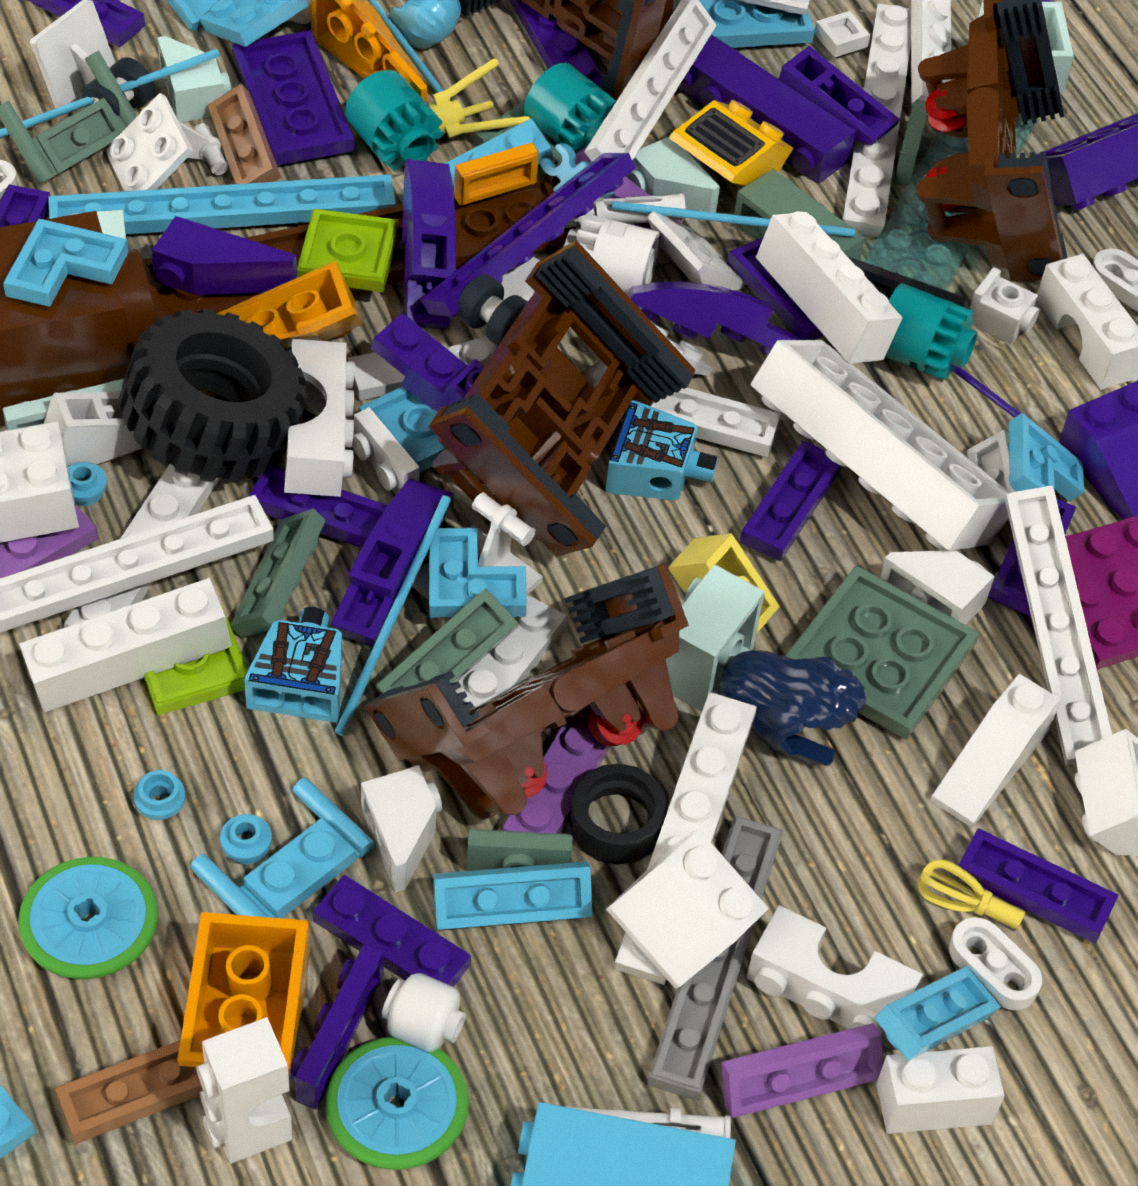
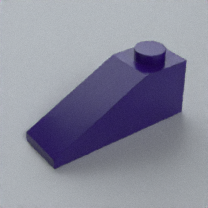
(838, 95)
(217, 262)

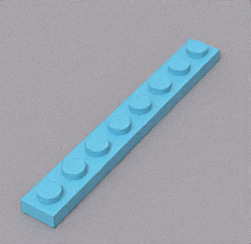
(234, 204)

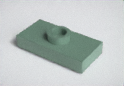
(914, 143)
(516, 849)

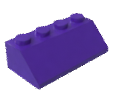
(1094, 164)

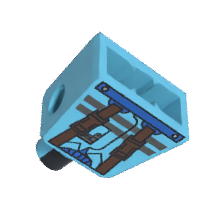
(656, 455)
(298, 669)

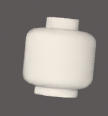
(423, 1012)

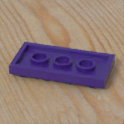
(293, 97)

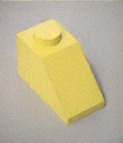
(726, 553)

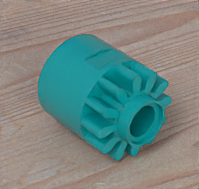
(567, 106)
(393, 119)
(932, 332)

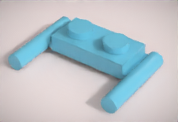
(298, 867)

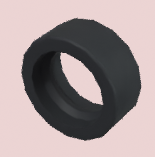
(627, 782)

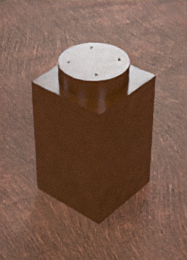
(82, 335)

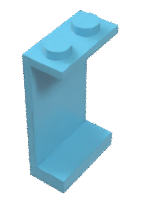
(606, 1150)

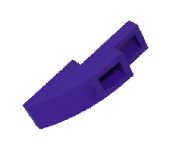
(427, 237)
(700, 306)
(429, 368)
(386, 560)

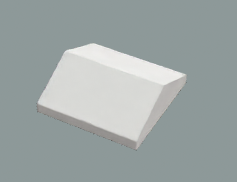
(694, 254)

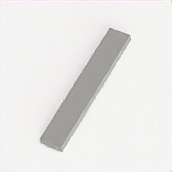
(704, 999)

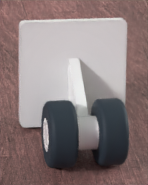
(61, 59)
(496, 304)

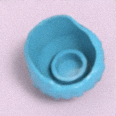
(426, 21)

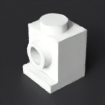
(1003, 307)

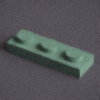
(278, 573)
(456, 645)

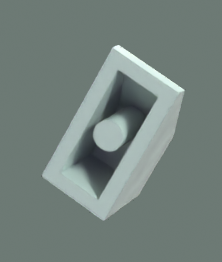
(193, 87)
(668, 170)

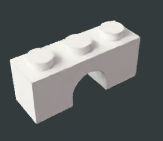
(1077, 295)
(790, 966)
(244, 1091)

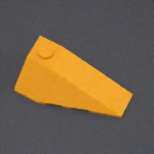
(361, 39)
(305, 308)

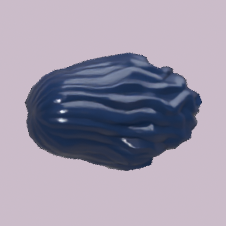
(792, 697)

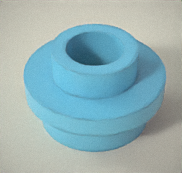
(87, 482)
(159, 783)
(248, 850)

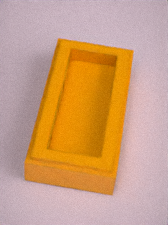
(496, 173)

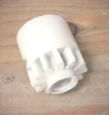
(621, 249)

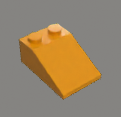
(243, 974)

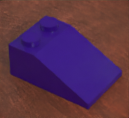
(1106, 441)

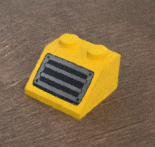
(733, 142)

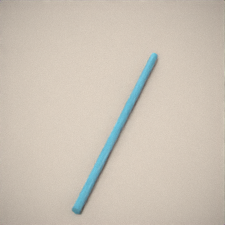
(407, 48)
(125, 87)
(718, 217)
(392, 616)

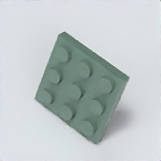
(893, 646)

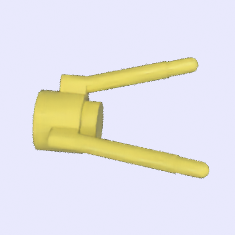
(454, 115)

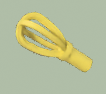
(976, 899)

